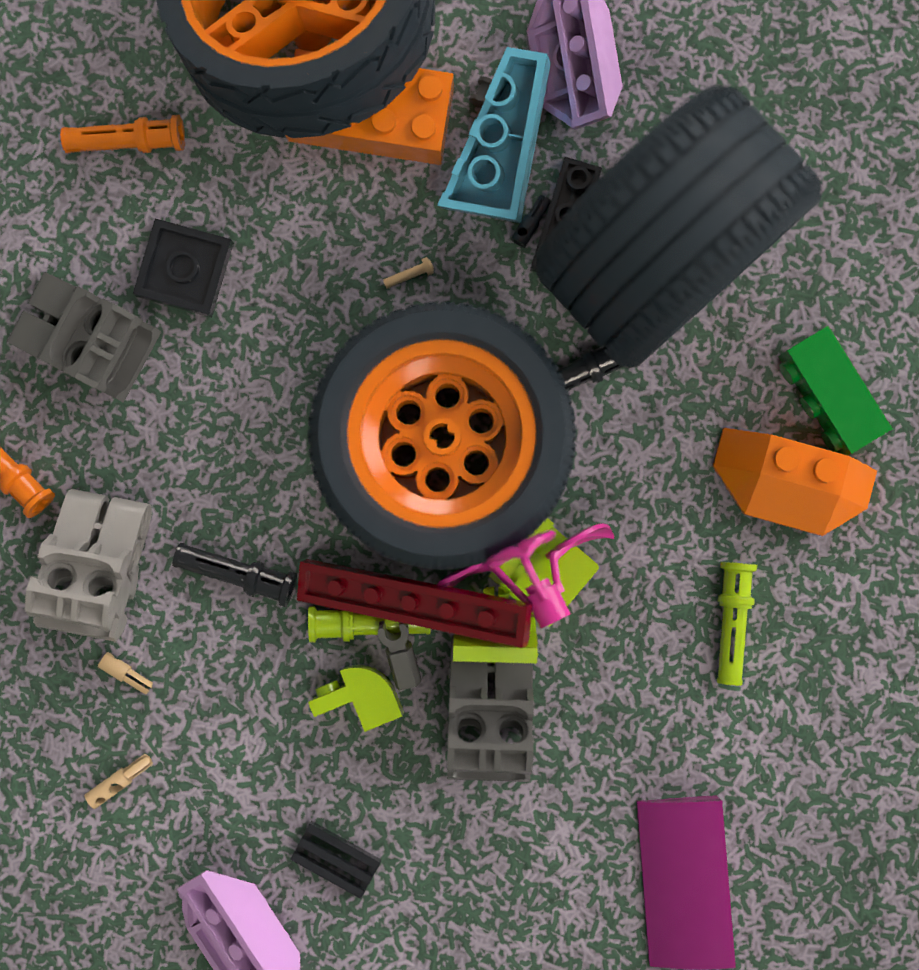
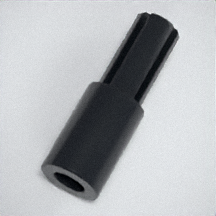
(530, 222)

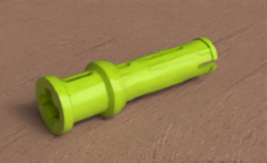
(347, 624)
(731, 671)

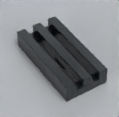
(327, 873)

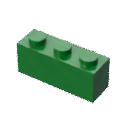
(833, 393)

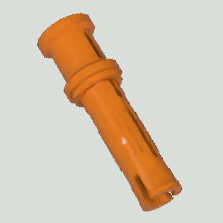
(141, 135)
(22, 486)

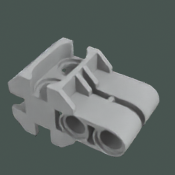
(93, 548)

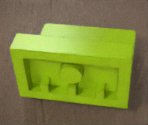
(574, 567)

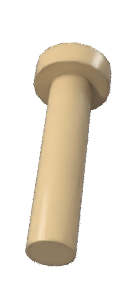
(425, 266)

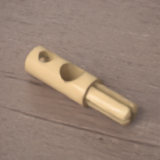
(122, 777)

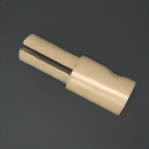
(120, 669)

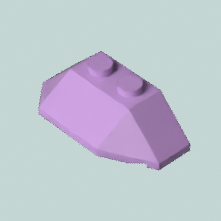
(583, 59)
(235, 925)

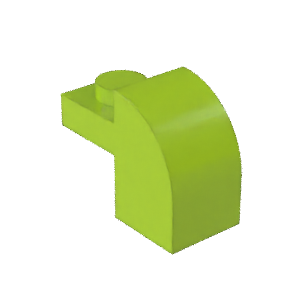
(367, 690)

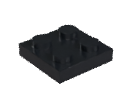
(183, 267)

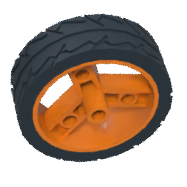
(312, 93)

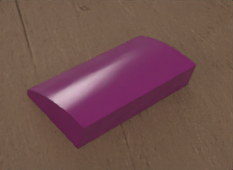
(686, 883)

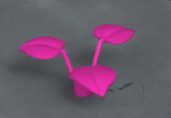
(546, 598)

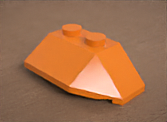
(792, 481)

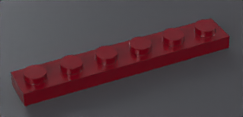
(415, 602)

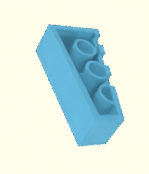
(501, 144)

